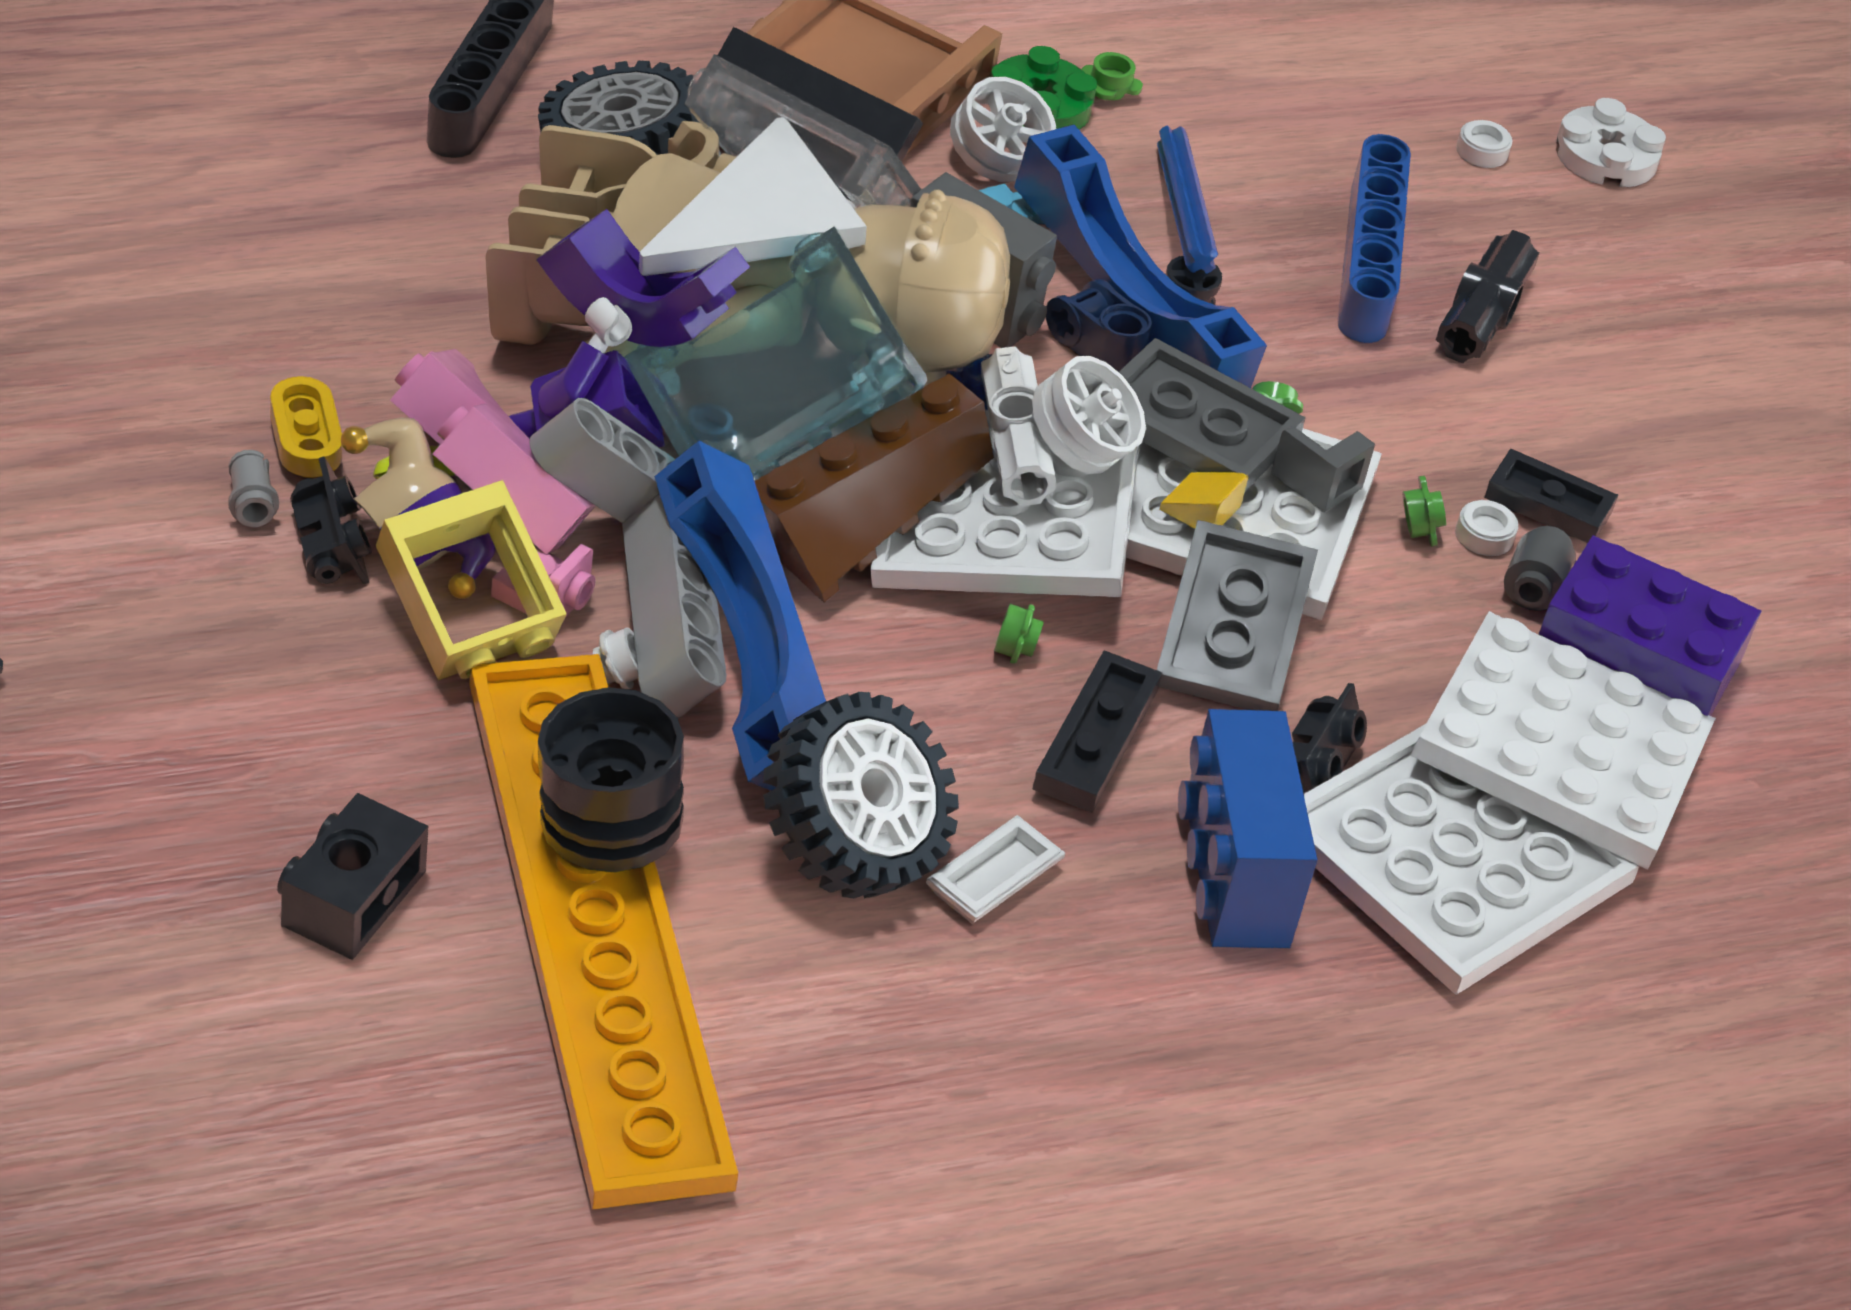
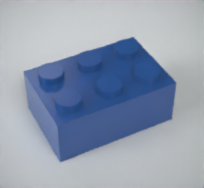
(1247, 829)

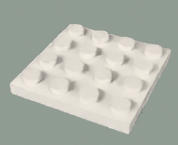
(1266, 510)
(993, 545)
(1565, 739)
(1452, 866)

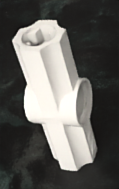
(1016, 442)

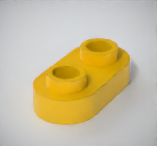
(305, 425)

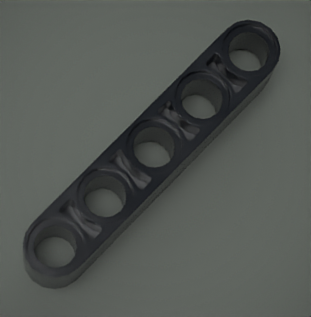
(484, 73)

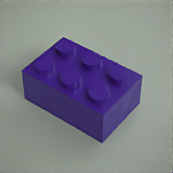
(1651, 623)

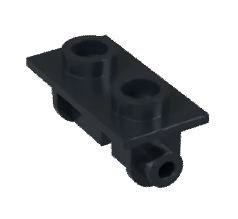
(331, 536)
(1328, 737)

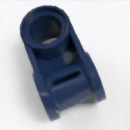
(1099, 324)

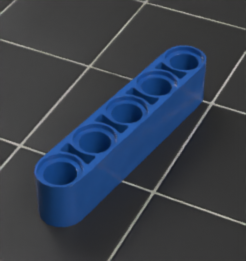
(1374, 239)

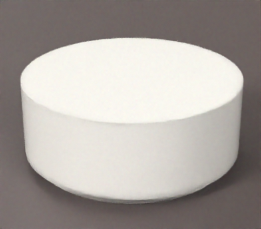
(1484, 143)
(1486, 528)

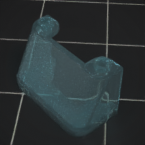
(785, 366)

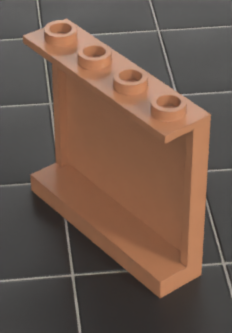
(884, 54)

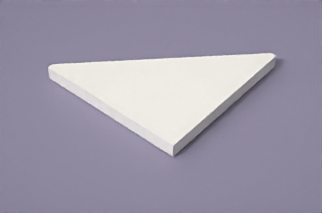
(759, 204)

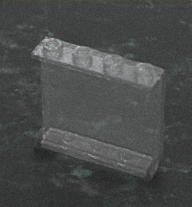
(744, 105)

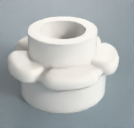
(618, 657)

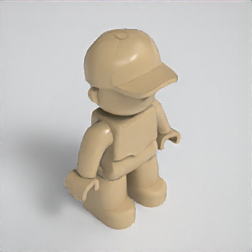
(931, 264)

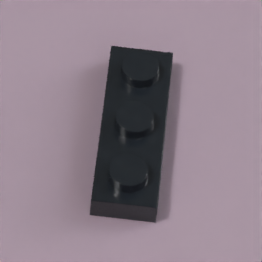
(1097, 731)

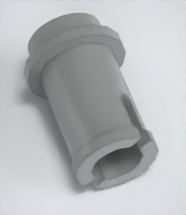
(252, 497)

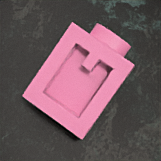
(569, 577)

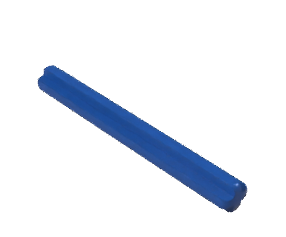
(1187, 200)

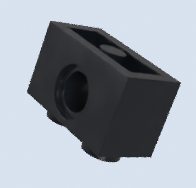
(353, 875)

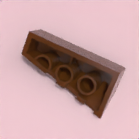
(873, 481)

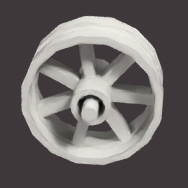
(1011, 107)
(1093, 419)

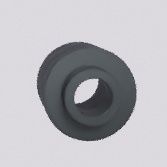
(1539, 567)

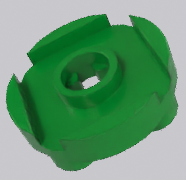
(1059, 83)

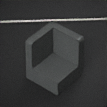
(1322, 474)

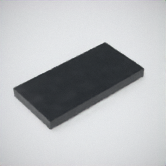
(823, 91)

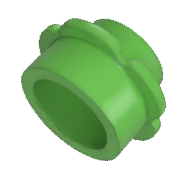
(1018, 632)

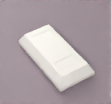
(994, 869)

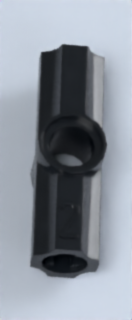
(1487, 296)

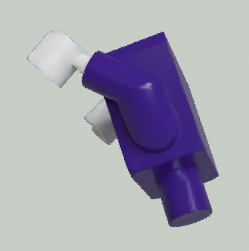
(596, 377)

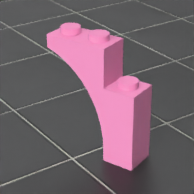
(485, 444)

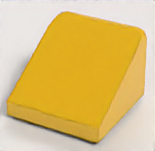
(1206, 497)

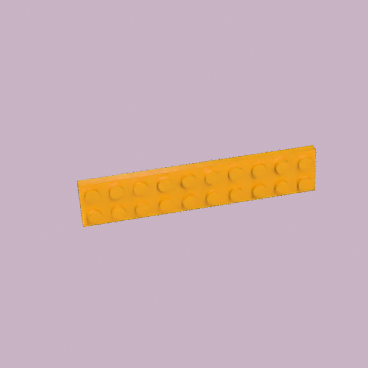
(605, 971)

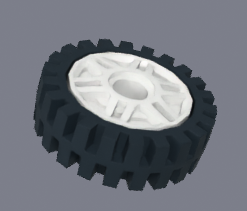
(860, 795)

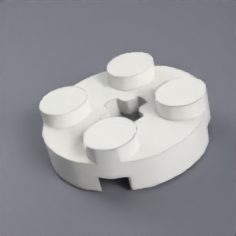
(1610, 144)

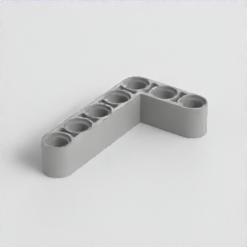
(669, 595)

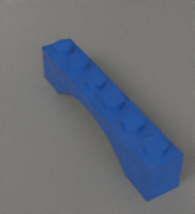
(1076, 200)
(724, 527)

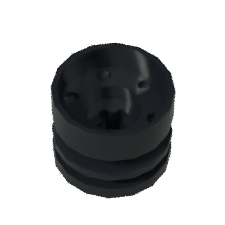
(611, 779)

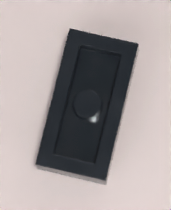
(1550, 496)

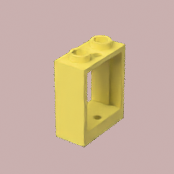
(453, 522)

